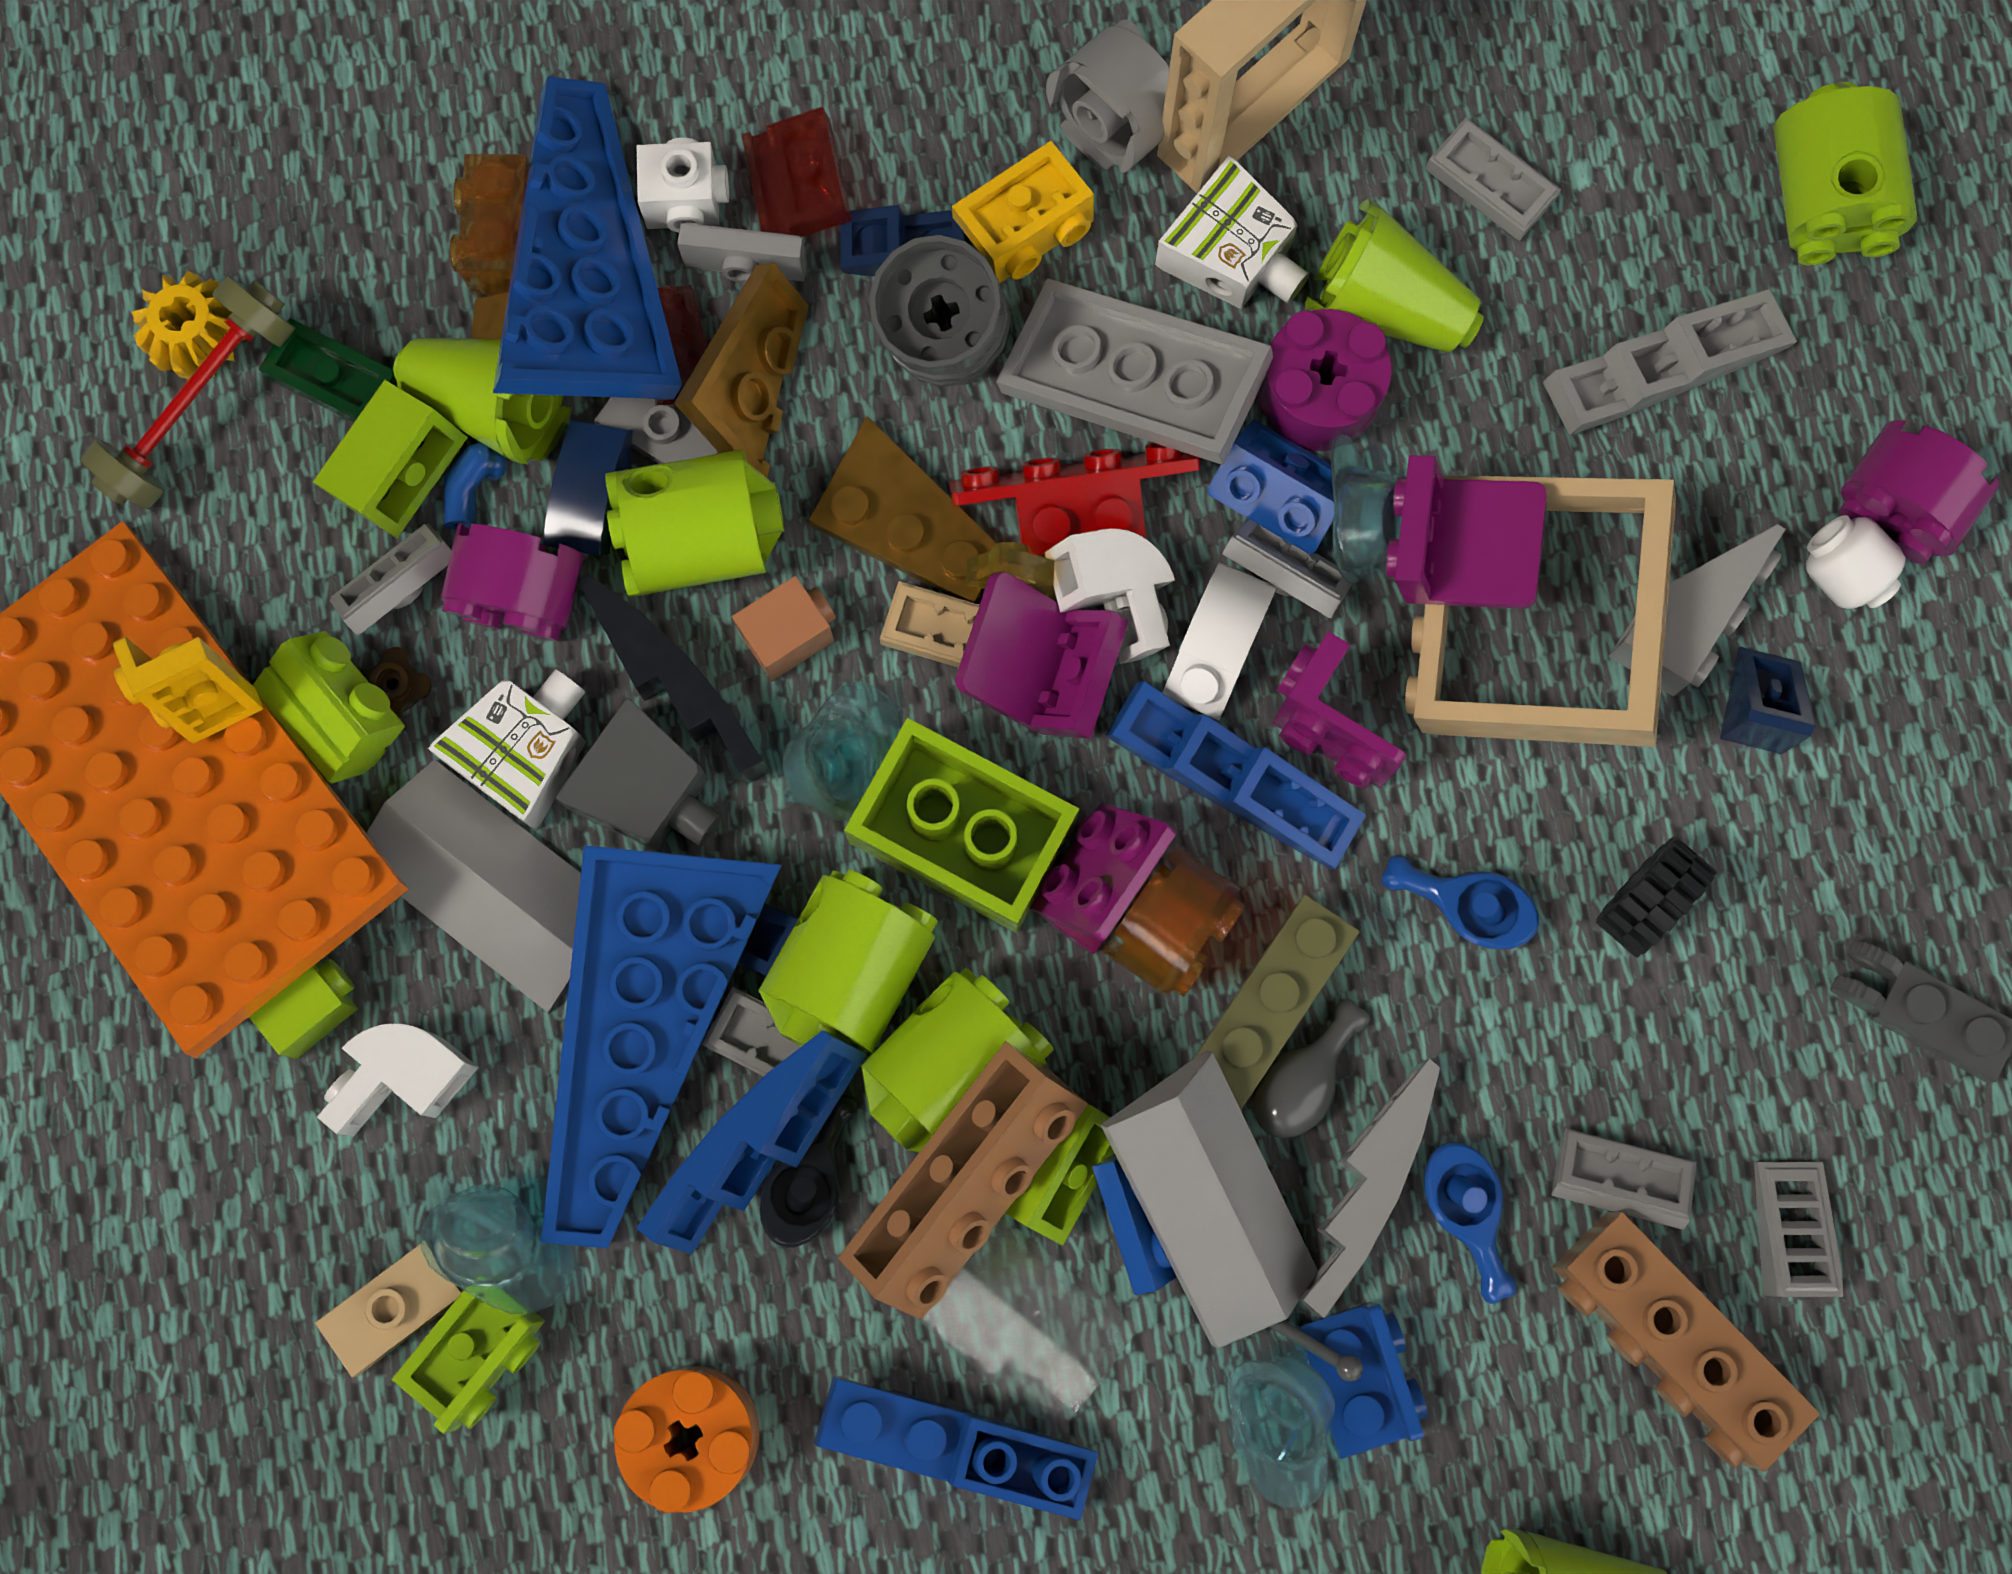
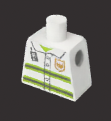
(1233, 240)
(517, 745)

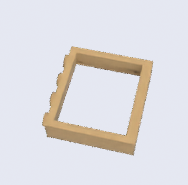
(1218, 117)
(1564, 724)

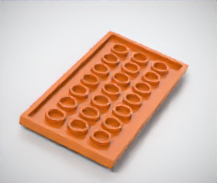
(196, 862)

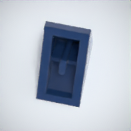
(1767, 703)

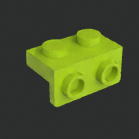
(465, 1359)

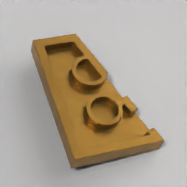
(742, 369)
(900, 515)

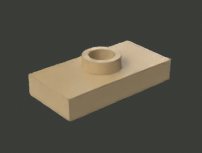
(928, 624)
(386, 1312)

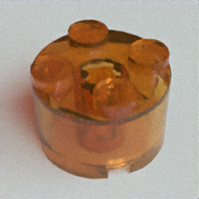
(1174, 922)

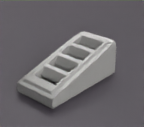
(1773, 1254)

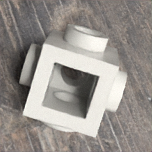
(680, 184)

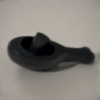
(803, 1199)

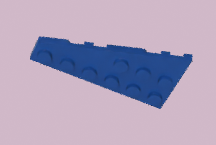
(582, 279)
(643, 986)

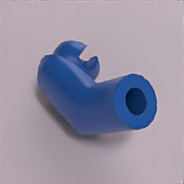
(463, 479)

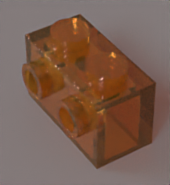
(490, 212)

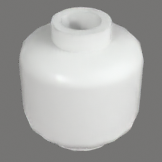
(1855, 562)

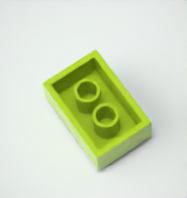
(961, 825)

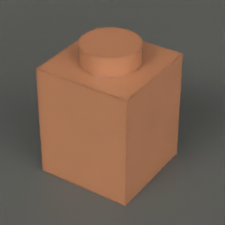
(786, 626)

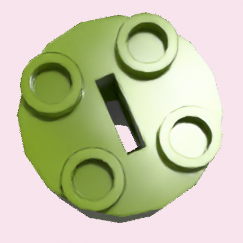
(1845, 173)
(692, 521)
(846, 963)
(939, 1054)

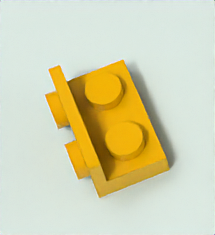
(1027, 212)
(185, 687)

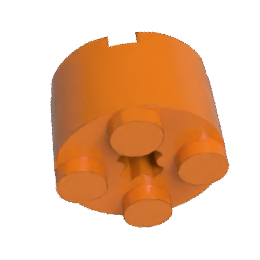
(679, 1478)

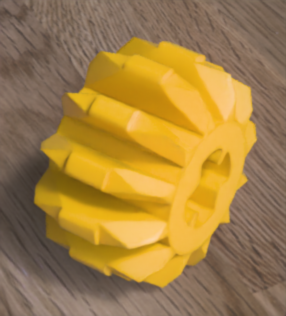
(181, 324)

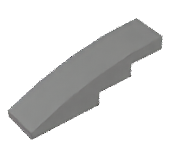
(1669, 361)
(1381, 1164)

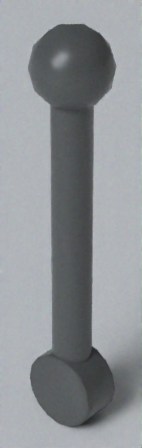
(1347, 1366)

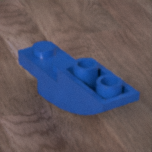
(956, 1447)

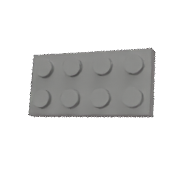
(1135, 370)

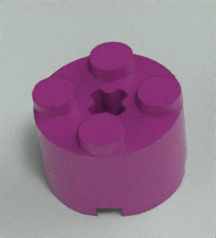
(1333, 347)
(1919, 489)
(510, 577)

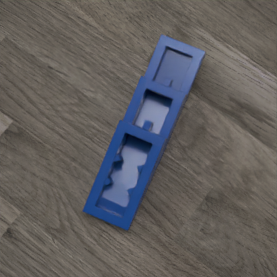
(1236, 775)
(766, 1125)

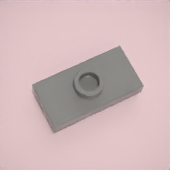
(1492, 179)
(739, 251)
(658, 430)
(1288, 567)
(392, 579)
(748, 1034)
(1624, 1179)

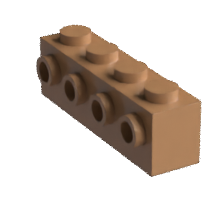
(962, 1182)
(1685, 1341)

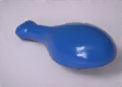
(1477, 905)
(1469, 1205)

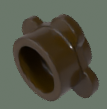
(411, 684)

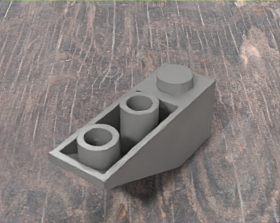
(1704, 607)

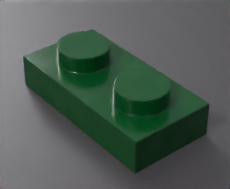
(325, 371)

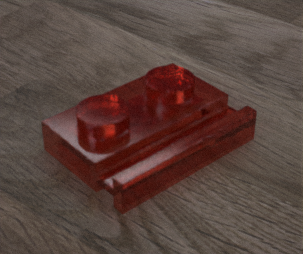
(797, 175)

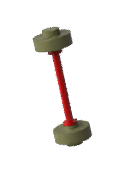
(124, 472)

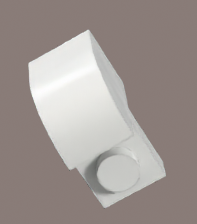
(1123, 575)
(1218, 640)
(398, 1059)

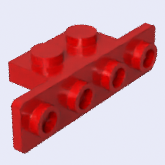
(1076, 496)

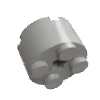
(1112, 97)

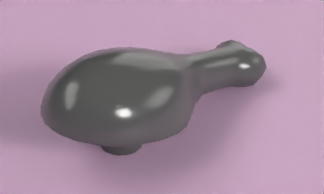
(1302, 1081)

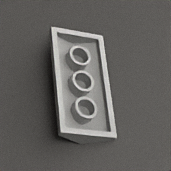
(483, 880)
(1212, 1202)

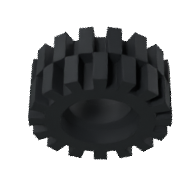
(1656, 896)

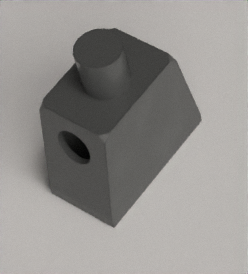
(640, 784)

